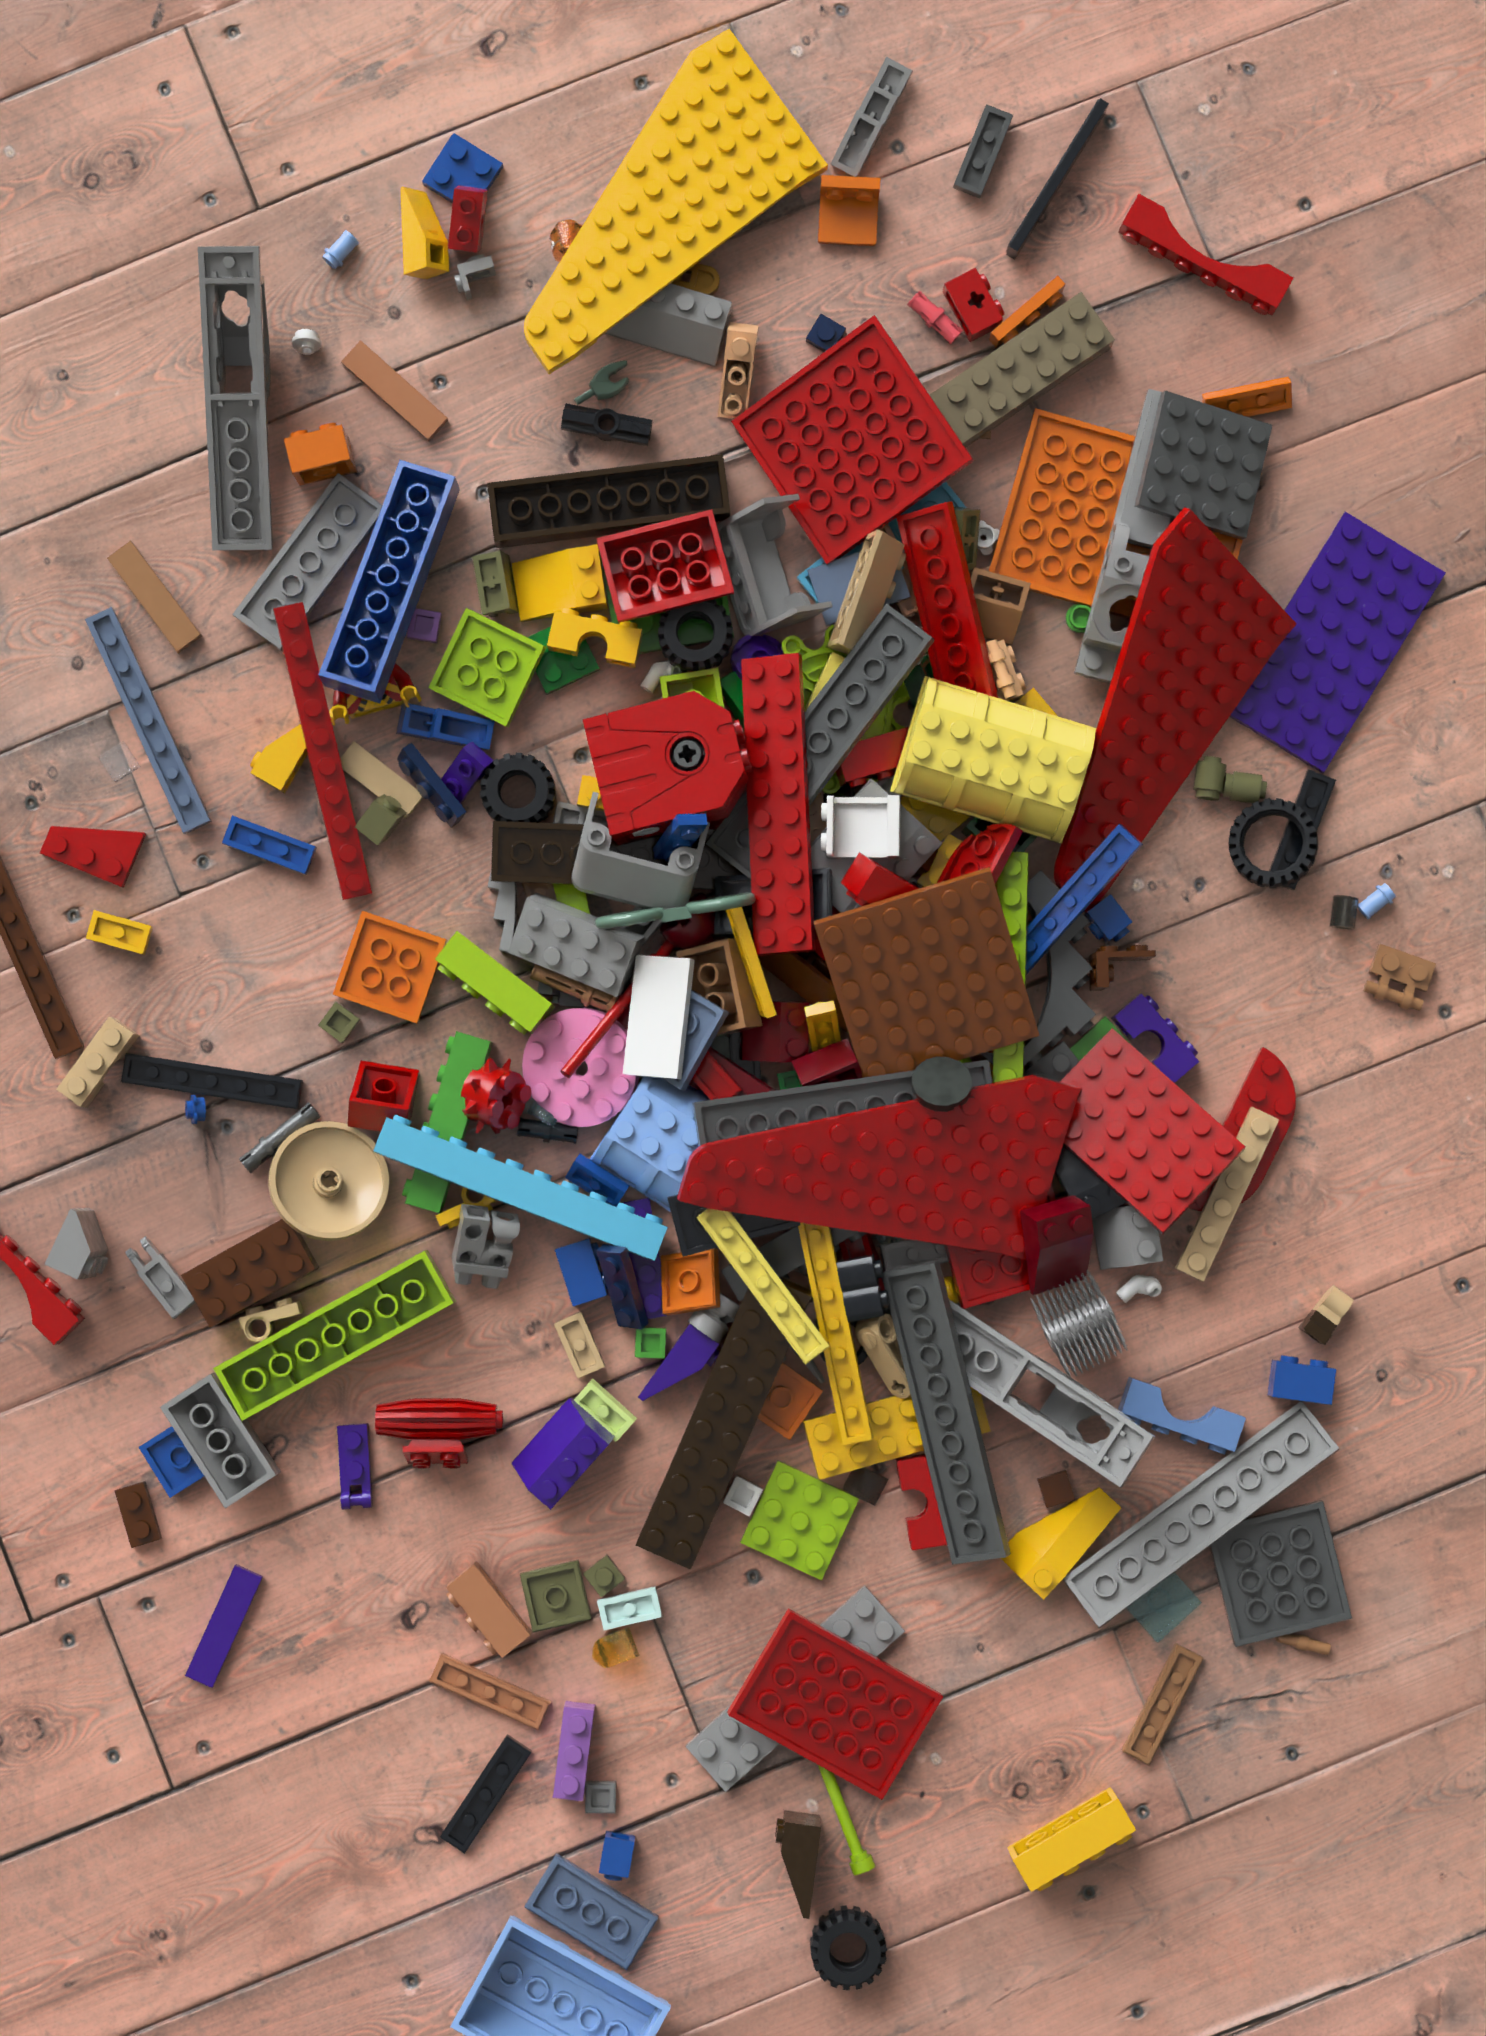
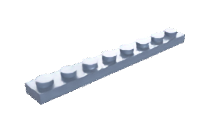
(148, 720)

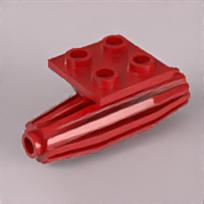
(437, 1427)

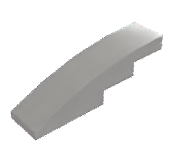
(871, 117)
(505, 910)

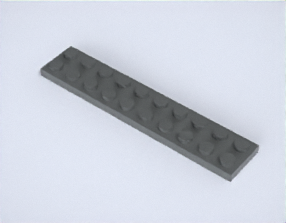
(840, 715)
(780, 1108)
(946, 1413)

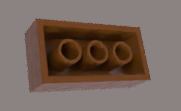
(249, 1272)

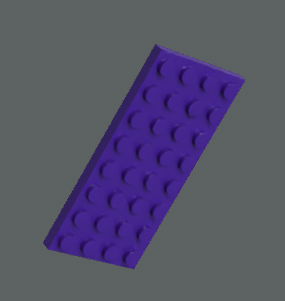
(1348, 629)

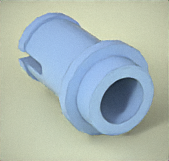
(340, 250)
(1376, 901)

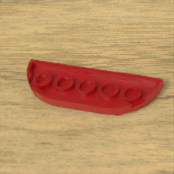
(982, 851)
(1271, 1091)

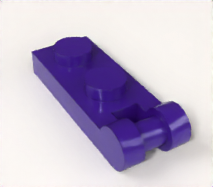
(354, 1465)

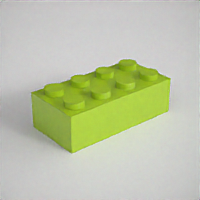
(493, 981)

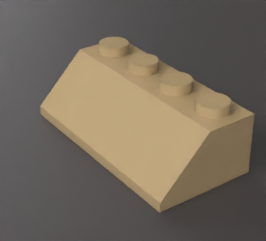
(867, 589)

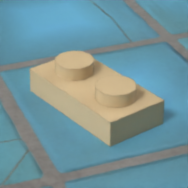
(579, 1345)

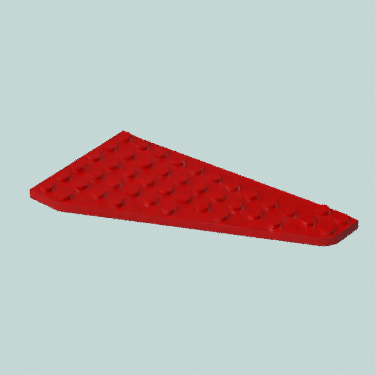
(1182, 669)
(900, 1167)

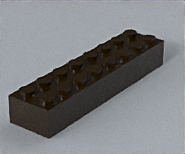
(605, 500)

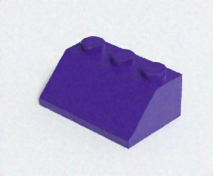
(561, 1452)

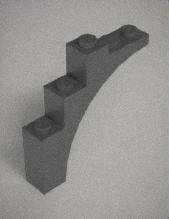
(1065, 969)

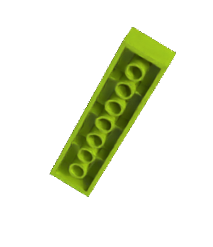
(334, 1335)

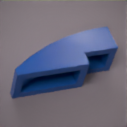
(445, 726)

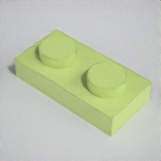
(605, 1409)

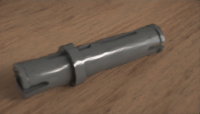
(268, 1145)

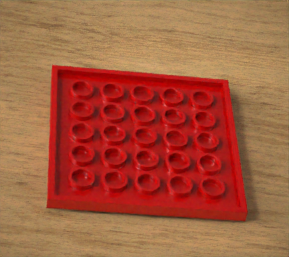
(852, 440)

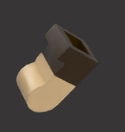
(1326, 1315)

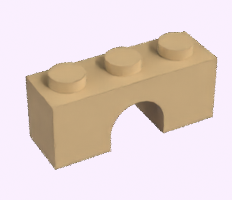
(101, 1054)

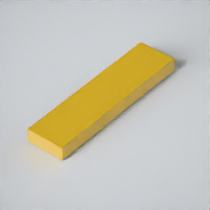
(751, 962)

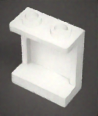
(862, 826)

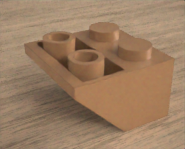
(999, 603)

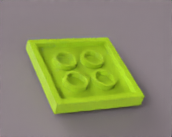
(487, 667)
(799, 1520)

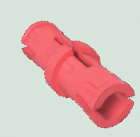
(935, 317)

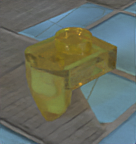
(614, 1649)

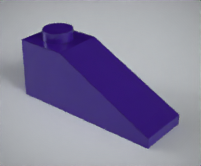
(684, 1359)

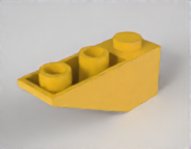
(422, 237)

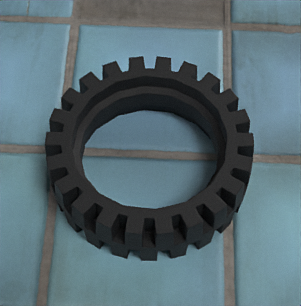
(1278, 808)

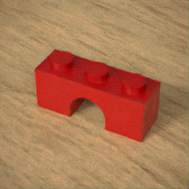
(926, 1528)

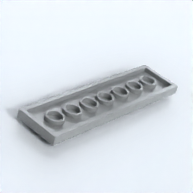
(732, 1748)

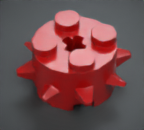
(495, 1096)

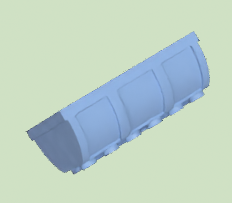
(652, 1139)
(550, 1990)

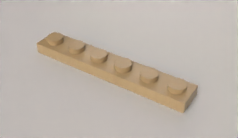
(1226, 1196)

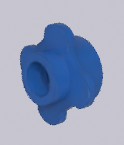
(195, 1109)

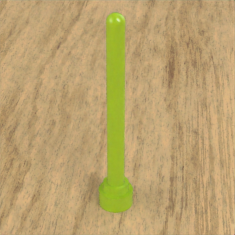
(860, 1859)

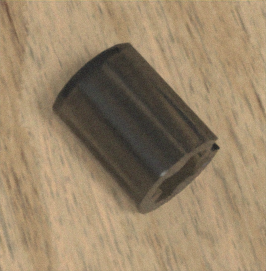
(1343, 912)

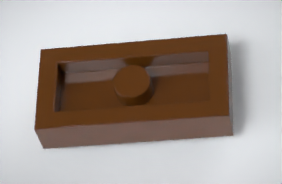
(138, 1514)

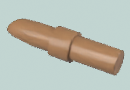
(1304, 1643)

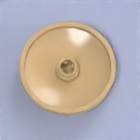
(328, 1181)

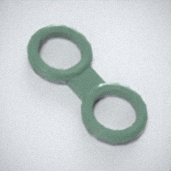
(676, 913)

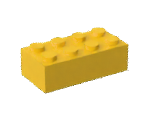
(1071, 1840)

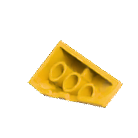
(1056, 1542)

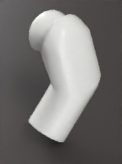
(657, 670)
(1139, 1284)

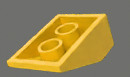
(559, 581)

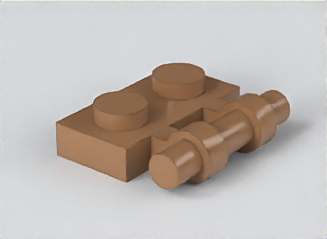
(1403, 969)

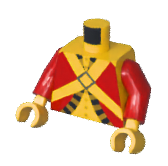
(398, 692)

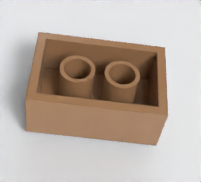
(723, 980)

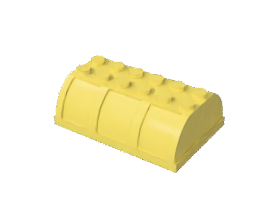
(993, 759)

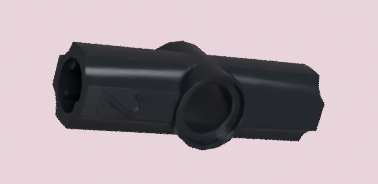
(587, 421)

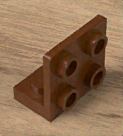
(1103, 972)

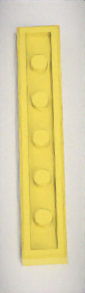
(763, 1283)

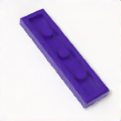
(224, 1626)

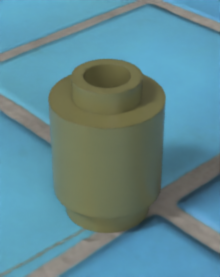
(1209, 778)
(1244, 787)

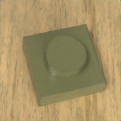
(339, 1022)
(604, 1575)

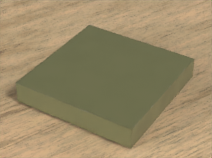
(555, 1596)

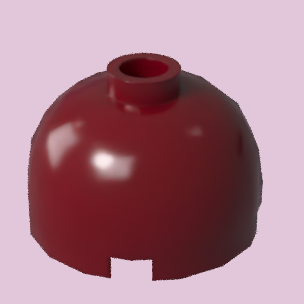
(691, 931)

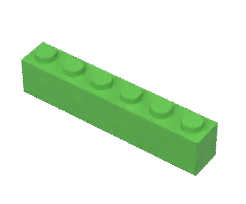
(447, 1117)

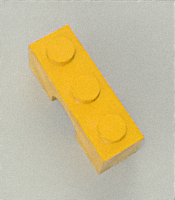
(570, 630)

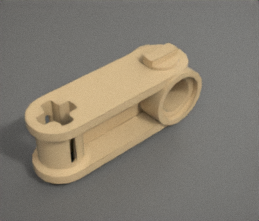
(881, 1345)

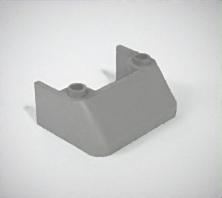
(757, 576)
(632, 878)

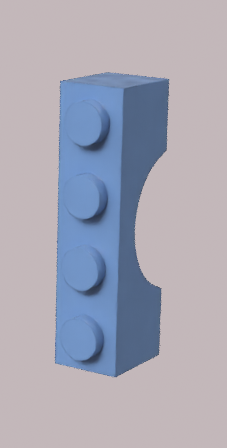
(1216, 1427)

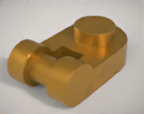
(703, 279)

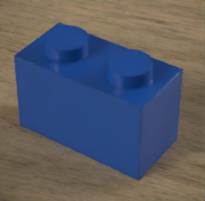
(582, 1271)
(1302, 1381)

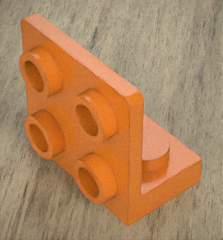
(848, 210)

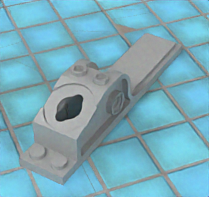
(236, 420)
(1121, 569)
(998, 1364)

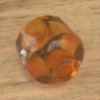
(562, 237)

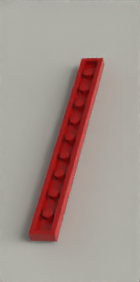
(322, 750)

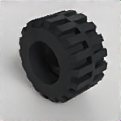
(702, 658)
(511, 766)
(854, 1972)

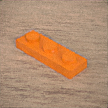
(1028, 312)
(1253, 398)

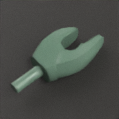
(602, 386)

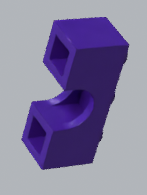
(1142, 1015)

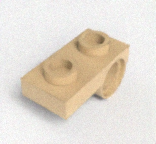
(283, 1309)

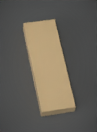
(379, 777)

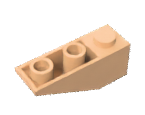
(737, 369)

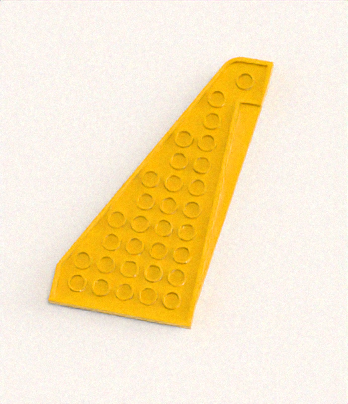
(694, 178)

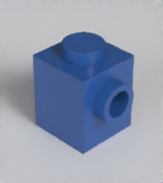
(1108, 920)

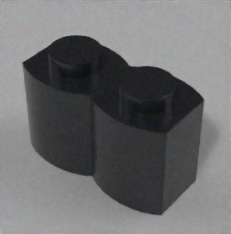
(862, 1287)

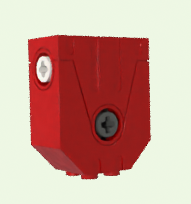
(646, 767)

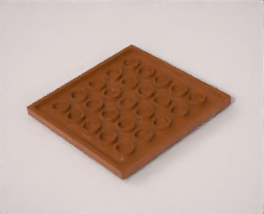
(927, 975)

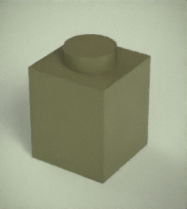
(381, 819)

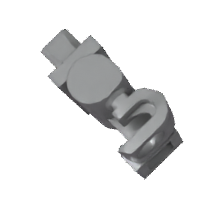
(479, 1255)

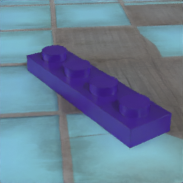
(647, 1271)

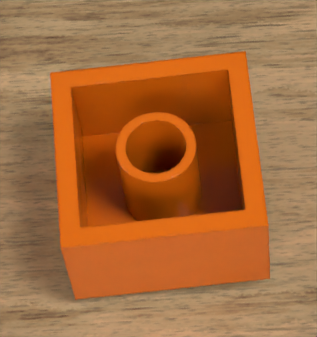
(319, 454)

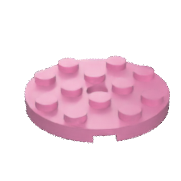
(581, 1098)

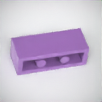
(574, 1751)

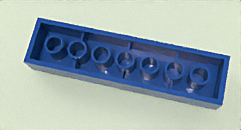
(389, 581)

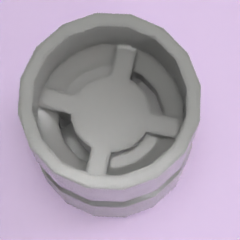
(714, 1321)

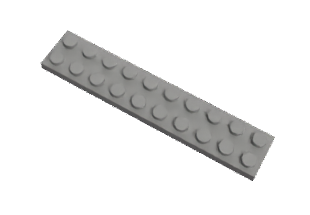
(1200, 1514)

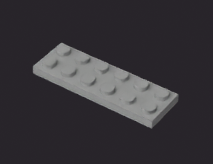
(311, 556)

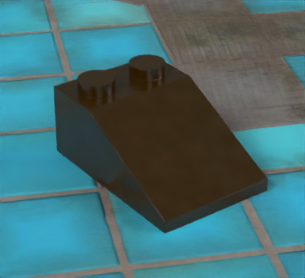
(799, 1847)

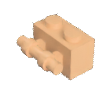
(1007, 682)

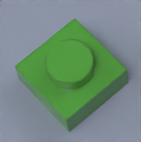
(650, 1343)

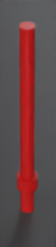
(607, 1021)

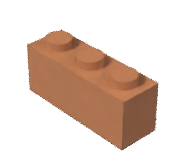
(488, 1610)

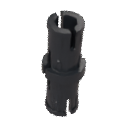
(540, 1130)

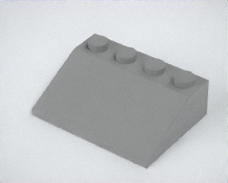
(915, 848)

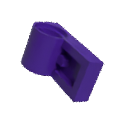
(466, 770)

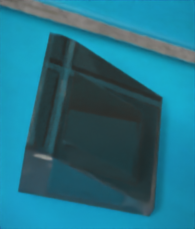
(865, 1485)

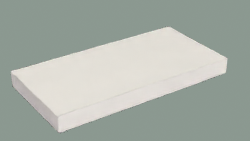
(658, 1017)

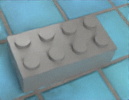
(573, 946)

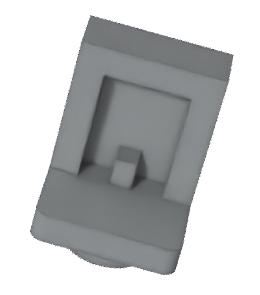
(475, 269)

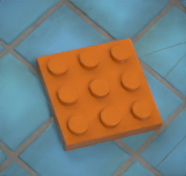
(389, 967)

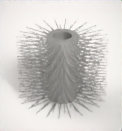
(1079, 1324)

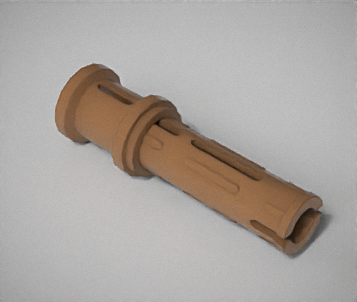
(586, 993)

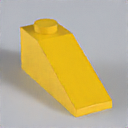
(280, 760)

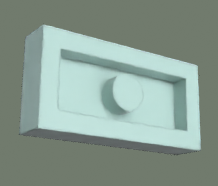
(629, 1608)

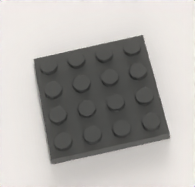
(1203, 463)
(1280, 1574)

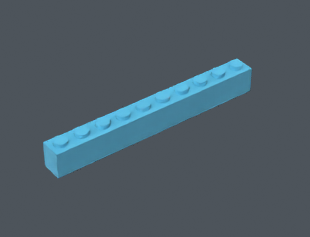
(520, 1189)

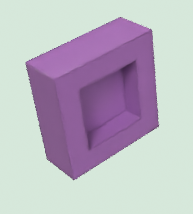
(424, 626)

